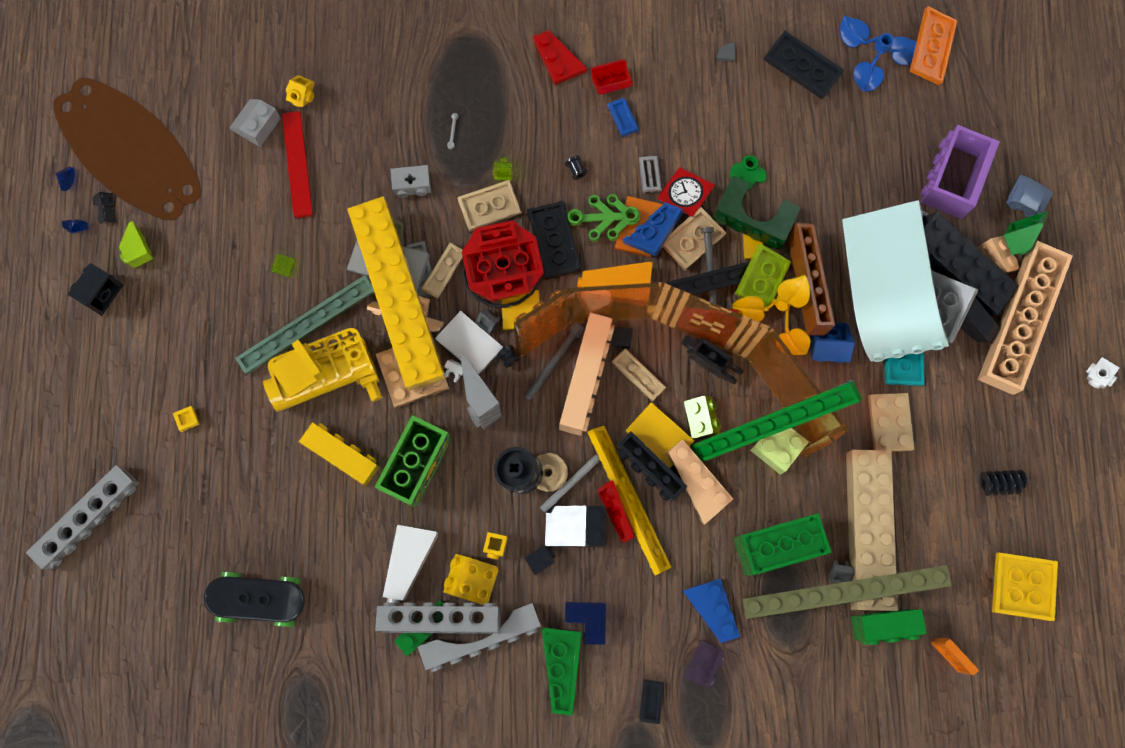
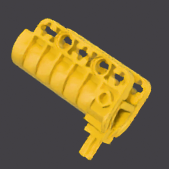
(340, 367)

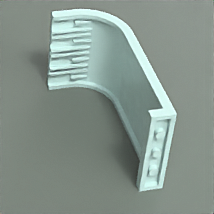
(893, 283)

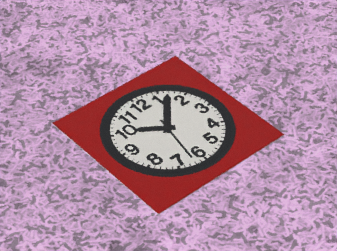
(686, 191)

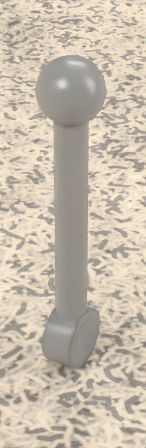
(450, 144)

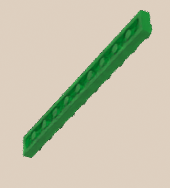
(778, 421)

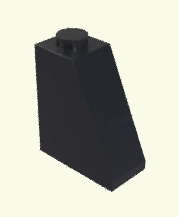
(979, 323)

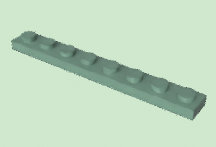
(305, 325)

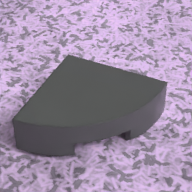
(726, 53)

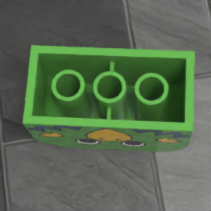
(413, 461)

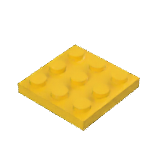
(1025, 586)

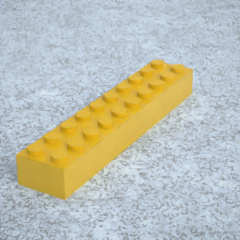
(396, 294)

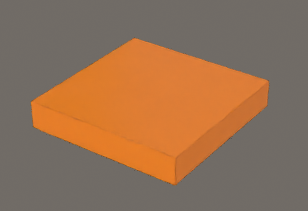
(954, 656)

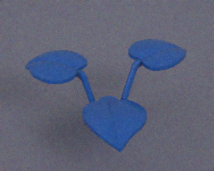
(865, 74)

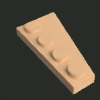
(703, 488)

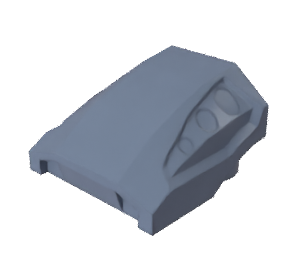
(1028, 196)

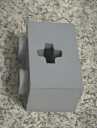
(401, 181)

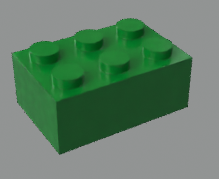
(888, 626)

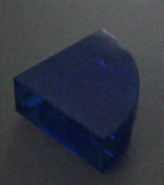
(66, 178)
(75, 226)

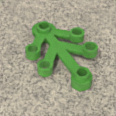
(607, 217)

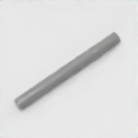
(570, 483)

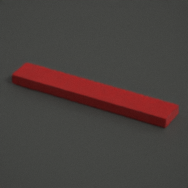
(297, 164)

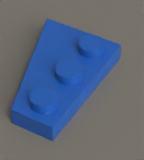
(655, 231)
(713, 606)

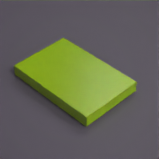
(763, 275)

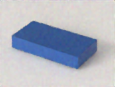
(623, 117)

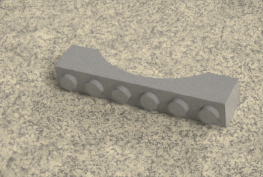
(440, 651)

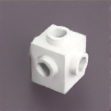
(1104, 367)

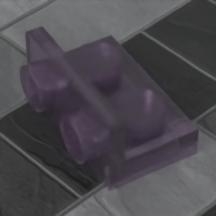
(704, 664)

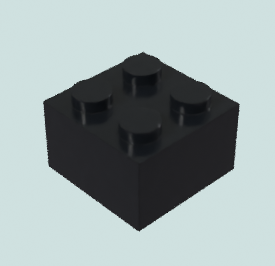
(95, 289)

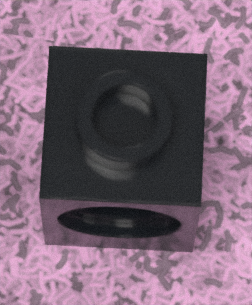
(540, 559)

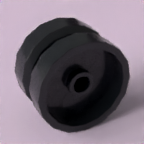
(518, 470)

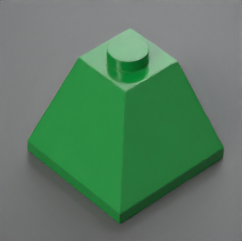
(1024, 232)

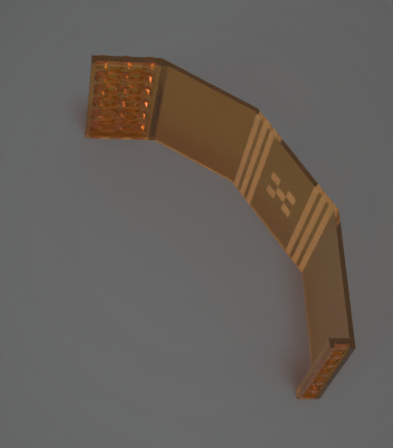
(692, 316)

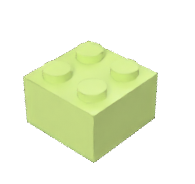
(780, 449)

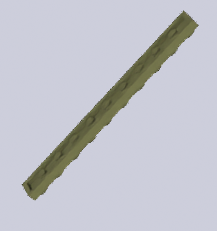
(847, 592)

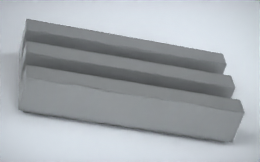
(651, 189)

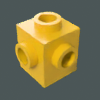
(300, 91)

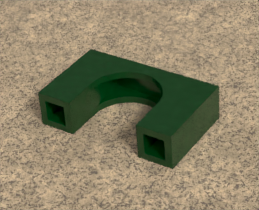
(769, 232)

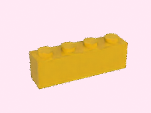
(339, 454)

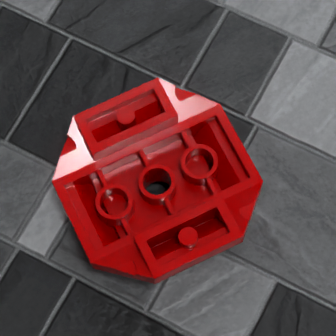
(496, 244)

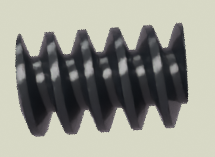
(1002, 482)

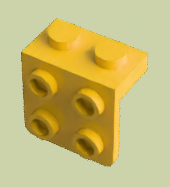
(297, 369)
(470, 579)

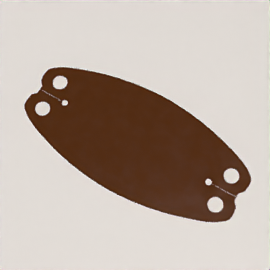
(126, 148)

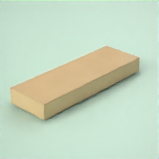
(443, 271)
(638, 375)

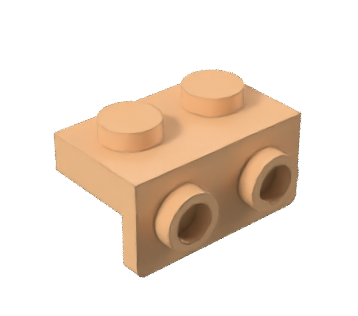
(999, 253)

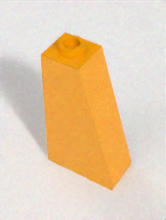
(618, 275)

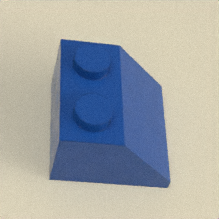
(833, 346)

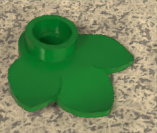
(748, 174)

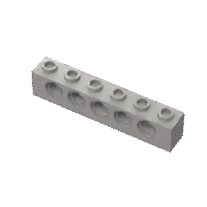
(42, 551)
(386, 618)

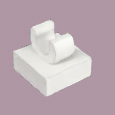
(454, 367)

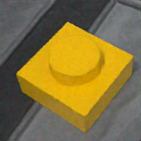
(186, 418)

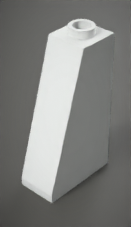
(407, 558)

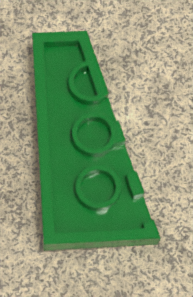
(562, 660)

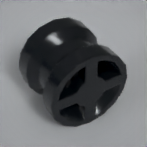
(508, 356)

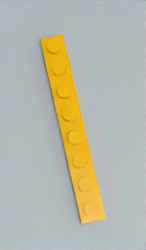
(630, 501)

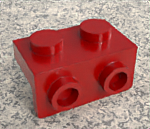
(611, 77)

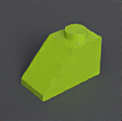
(134, 247)

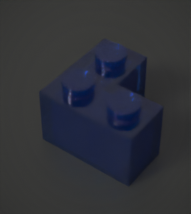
(593, 617)

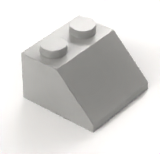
(256, 121)

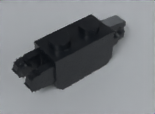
(711, 358)

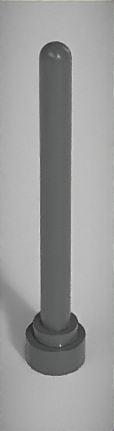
(576, 331)

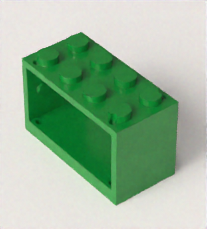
(782, 545)

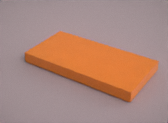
(933, 46)

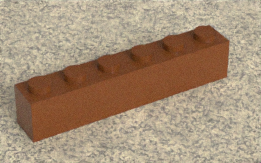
(808, 262)

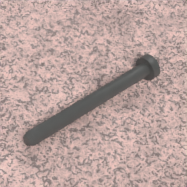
(709, 258)

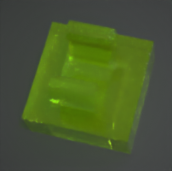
(502, 170)

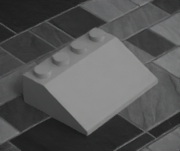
(482, 404)

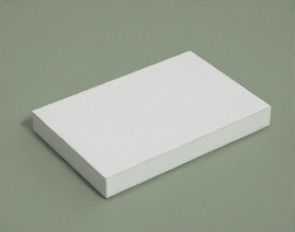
(467, 338)

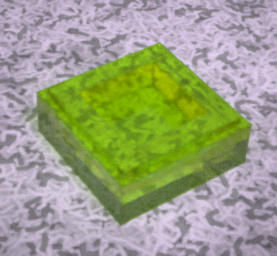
(283, 265)

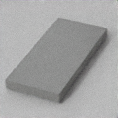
(416, 260)

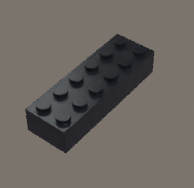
(960, 260)

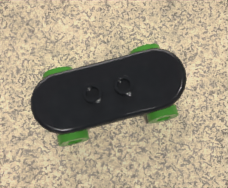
(254, 599)

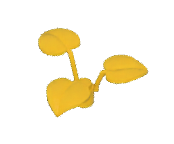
(790, 292)

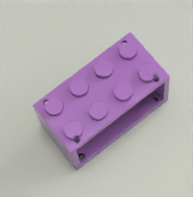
(969, 142)

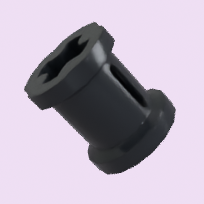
(576, 167)

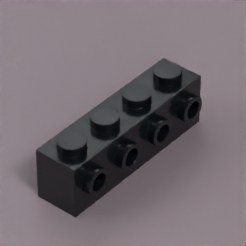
(654, 470)

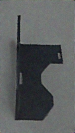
(107, 205)

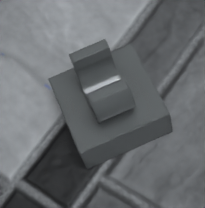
(487, 321)
(840, 573)

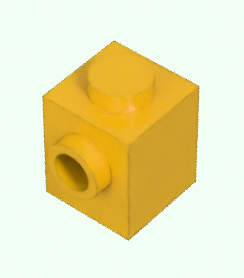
(495, 545)

